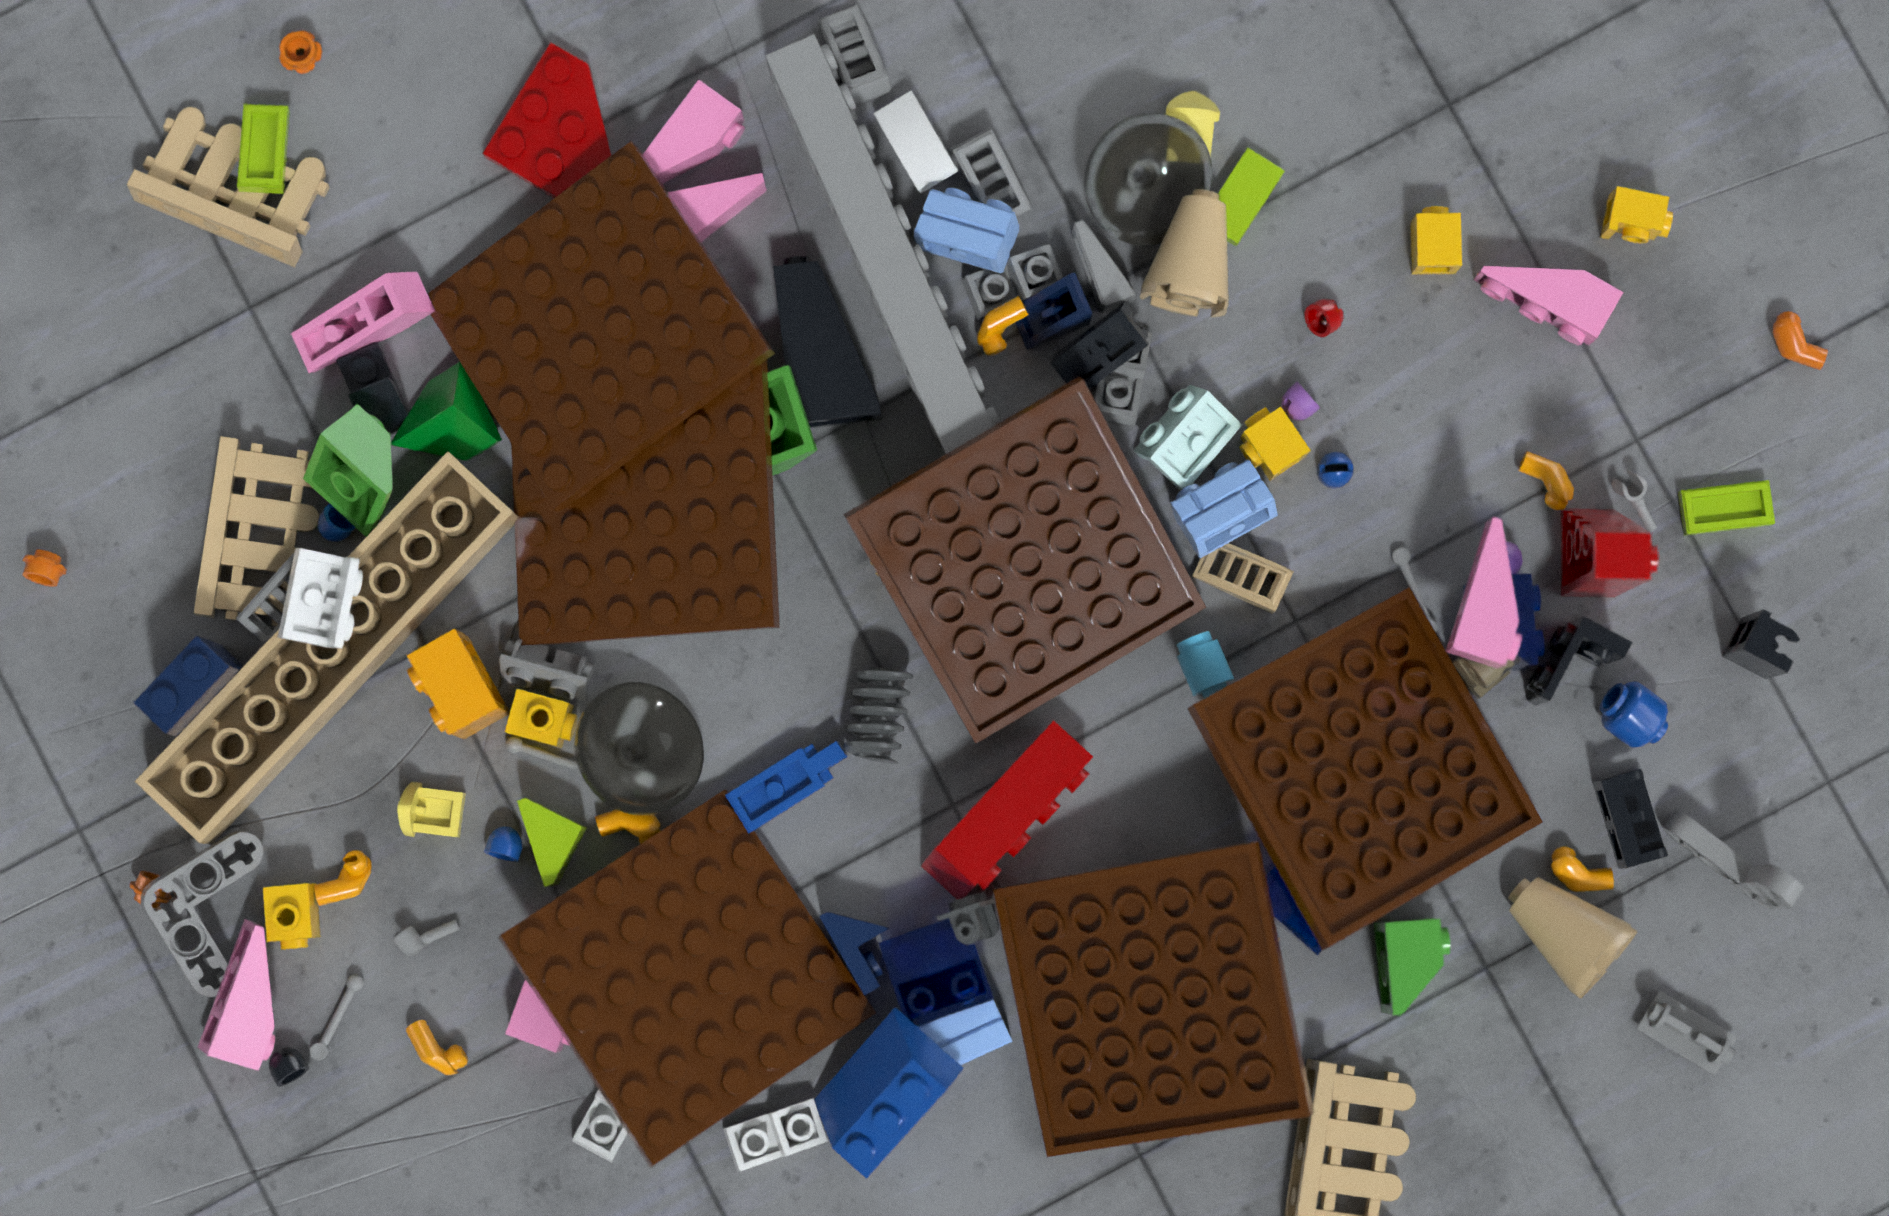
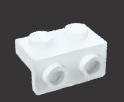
(320, 599)

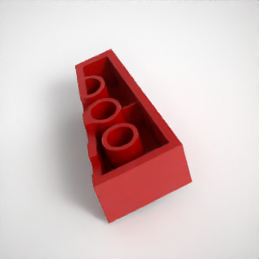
(1603, 553)
(1007, 811)

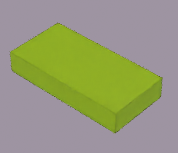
(263, 148)
(1247, 192)
(1726, 507)

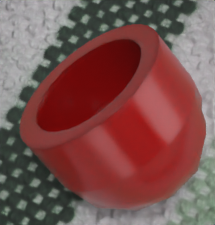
(1314, 317)

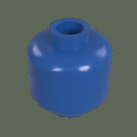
(1634, 714)

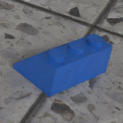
(884, 1091)

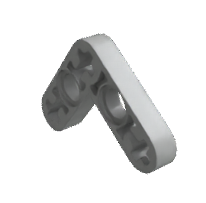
(1761, 883)
(188, 896)

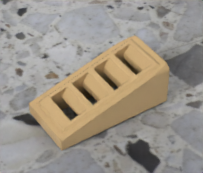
(1248, 559)

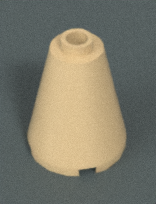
(1192, 259)
(1570, 932)

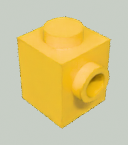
(1272, 442)
(541, 719)
(291, 915)

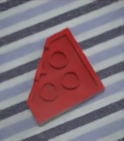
(553, 126)

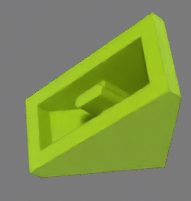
(551, 838)

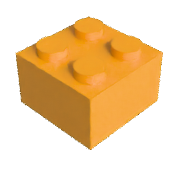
(457, 685)

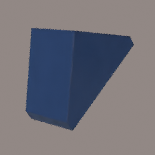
(1054, 312)

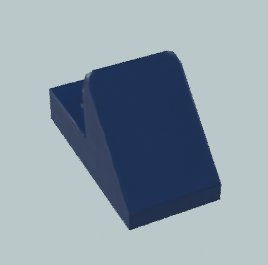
(848, 936)

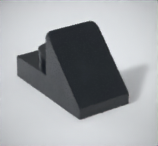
(374, 386)

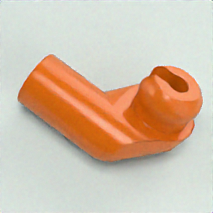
(1792, 342)

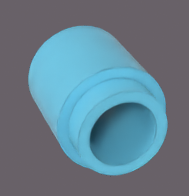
(1204, 664)

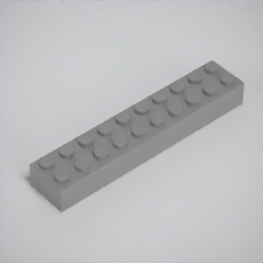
(879, 242)

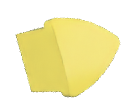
(1197, 112)
(430, 811)

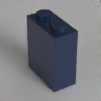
(188, 685)

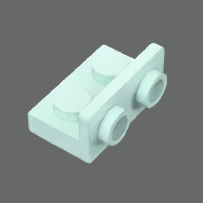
(1187, 435)

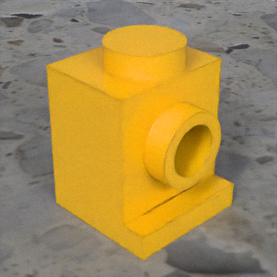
(1636, 215)

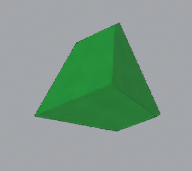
(449, 418)

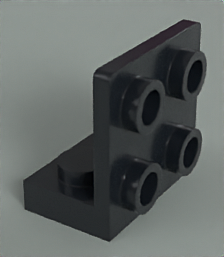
(1585, 640)

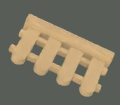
(199, 203)
(249, 510)
(1314, 1132)

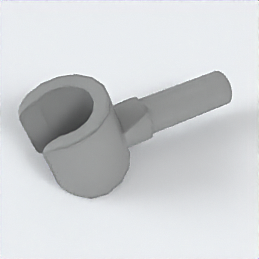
(1635, 494)
(412, 943)

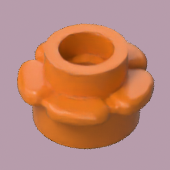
(295, 41)
(43, 568)
(142, 881)

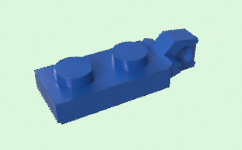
(784, 784)

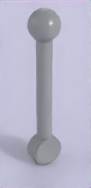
(1401, 558)
(515, 744)
(321, 1050)

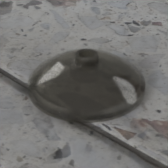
(1173, 166)
(660, 738)

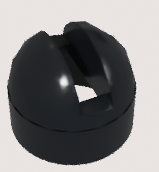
(287, 1067)

